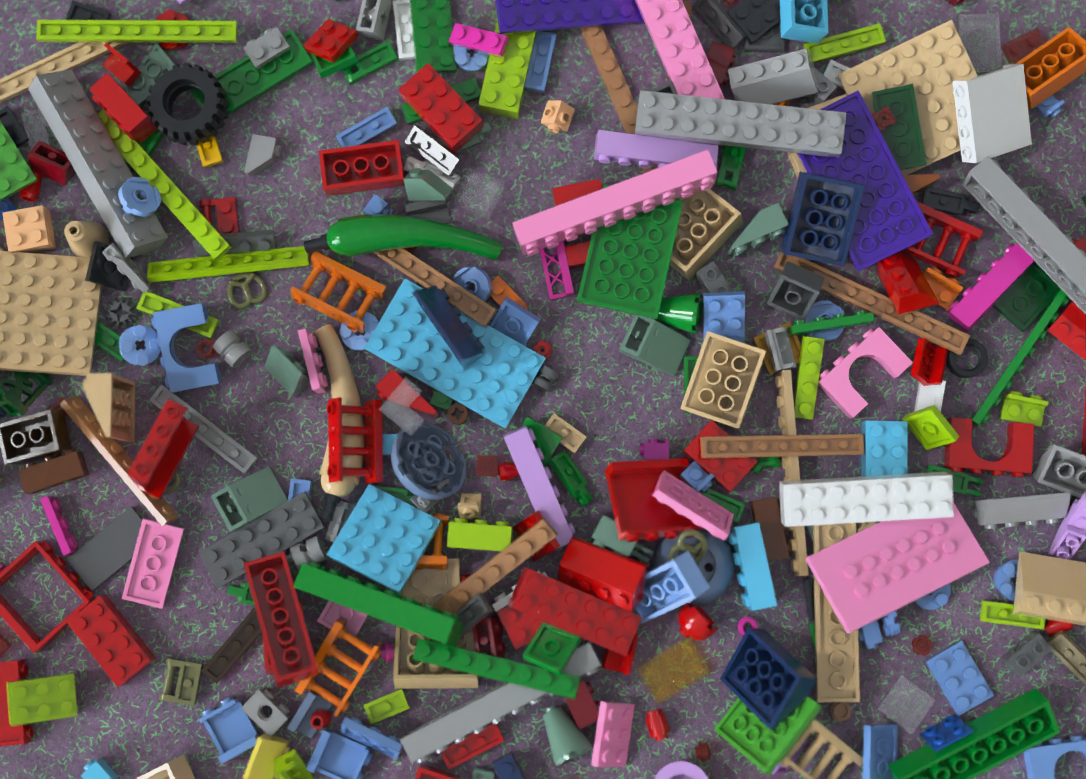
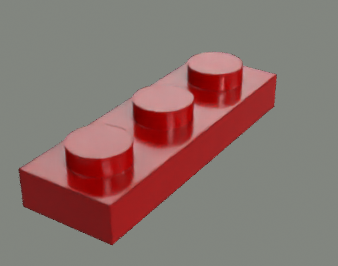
(472, 746)

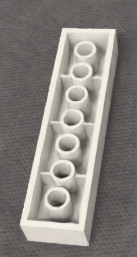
(866, 499)

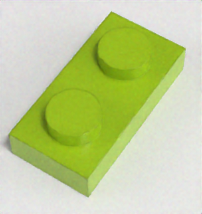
(386, 706)

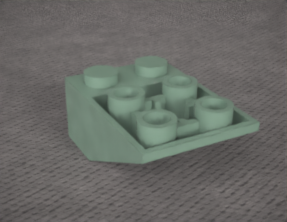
(766, 225)
(654, 344)
(287, 370)
(249, 499)

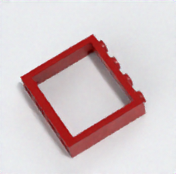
(15, 621)

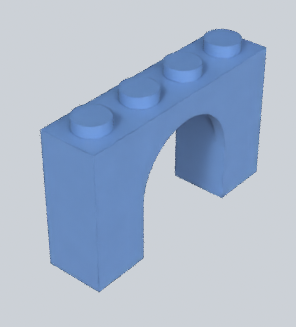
(180, 375)
(1042, 758)

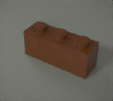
(53, 472)
(767, 514)

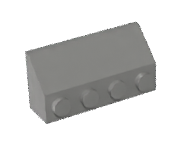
(775, 79)
(1062, 470)
(1022, 509)

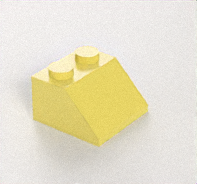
(262, 759)

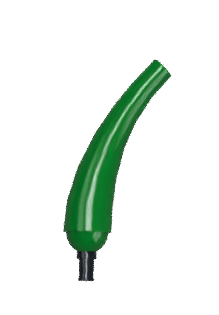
(382, 232)

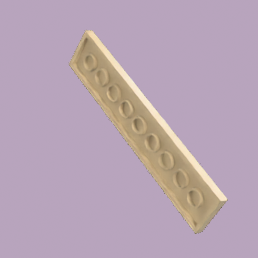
(834, 649)

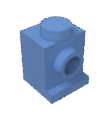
(377, 206)
(870, 635)

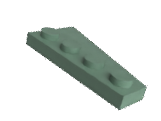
(150, 67)

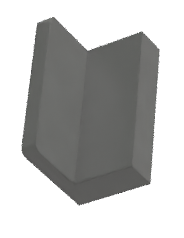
(429, 210)

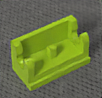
(291, 767)

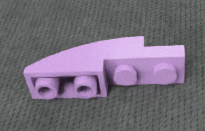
(1071, 531)

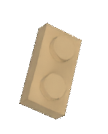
(572, 438)

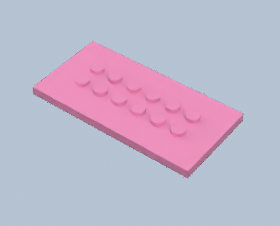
(894, 565)

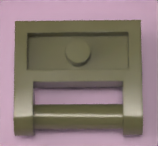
(187, 683)

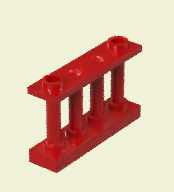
(949, 226)
(373, 441)

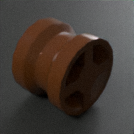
(460, 415)

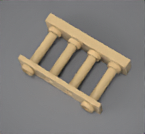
(836, 745)

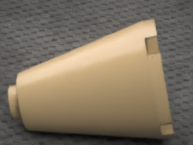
(82, 236)

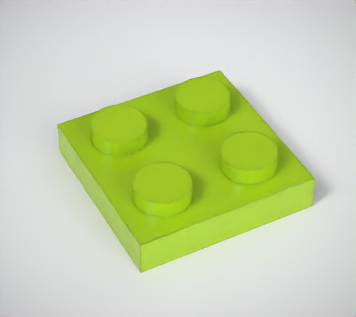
(930, 427)

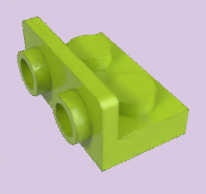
(1023, 409)

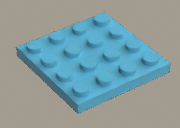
(384, 538)

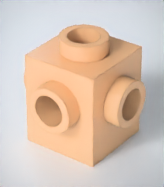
(557, 116)

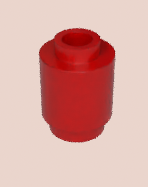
(657, 724)

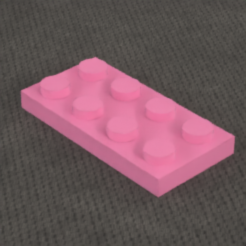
(693, 505)
(153, 563)

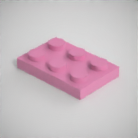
(313, 361)
(613, 734)

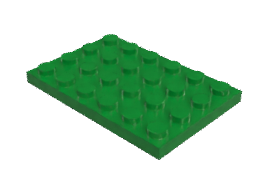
(631, 262)

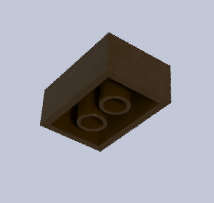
(34, 436)

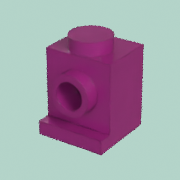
(654, 449)

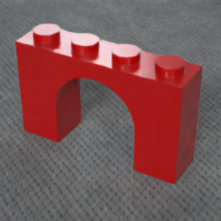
(576, 253)
(1015, 460)

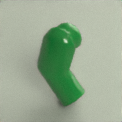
(765, 461)

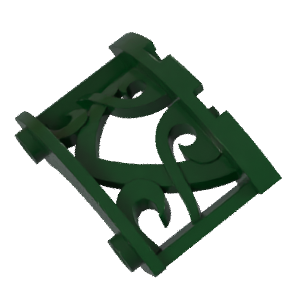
(11, 398)

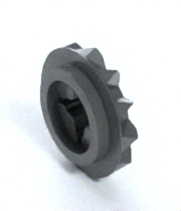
(126, 319)

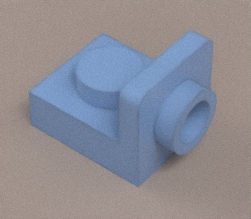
(1049, 107)
(696, 477)

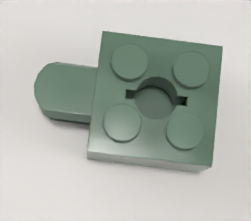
(607, 535)

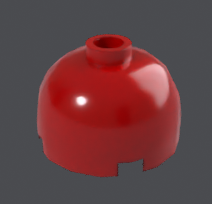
(695, 622)

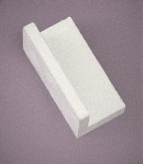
(930, 396)

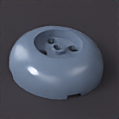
(426, 471)
(717, 554)

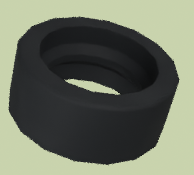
(982, 360)

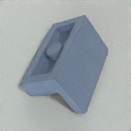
(302, 719)

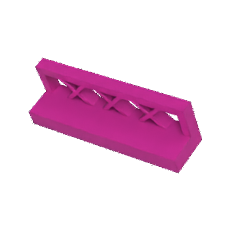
(564, 271)

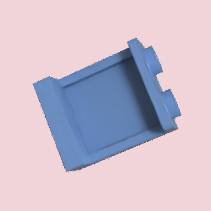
(230, 728)
(339, 756)

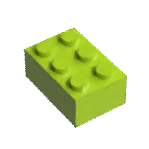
(479, 535)
(41, 699)

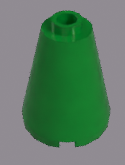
(681, 312)

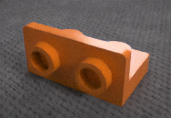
(944, 288)

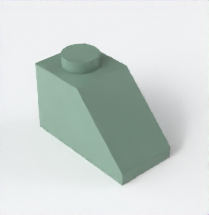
(425, 186)

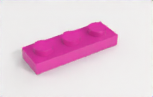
(479, 39)
(59, 525)

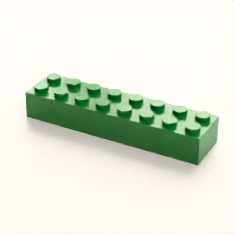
(384, 606)
(994, 740)

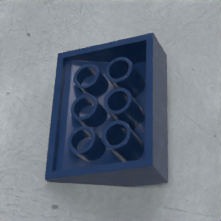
(822, 218)
(449, 325)
(767, 677)

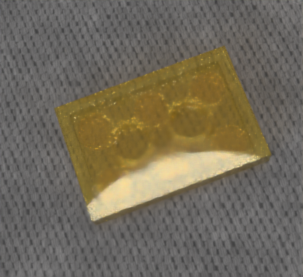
(673, 669)

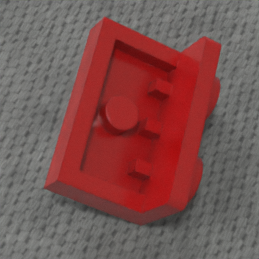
(929, 363)

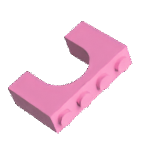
(875, 346)

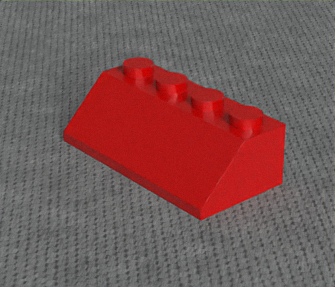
(603, 574)

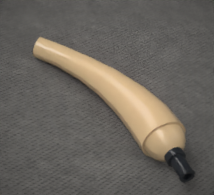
(342, 386)

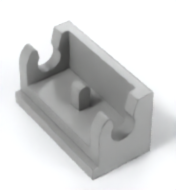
(780, 349)

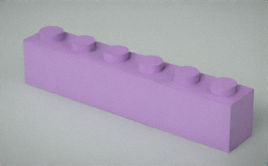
(645, 150)
(537, 482)

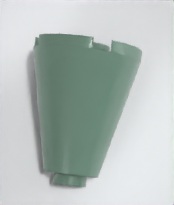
(564, 736)

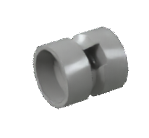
(234, 352)
(312, 551)

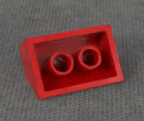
(905, 283)

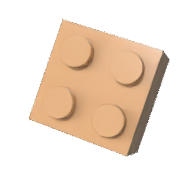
(29, 230)

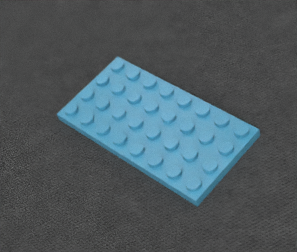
(488, 386)

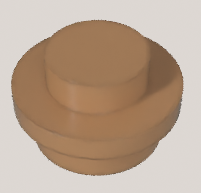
(840, 711)

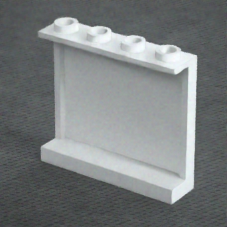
(992, 113)

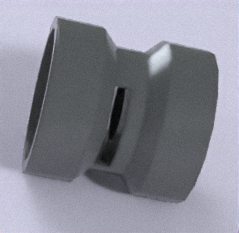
(547, 374)

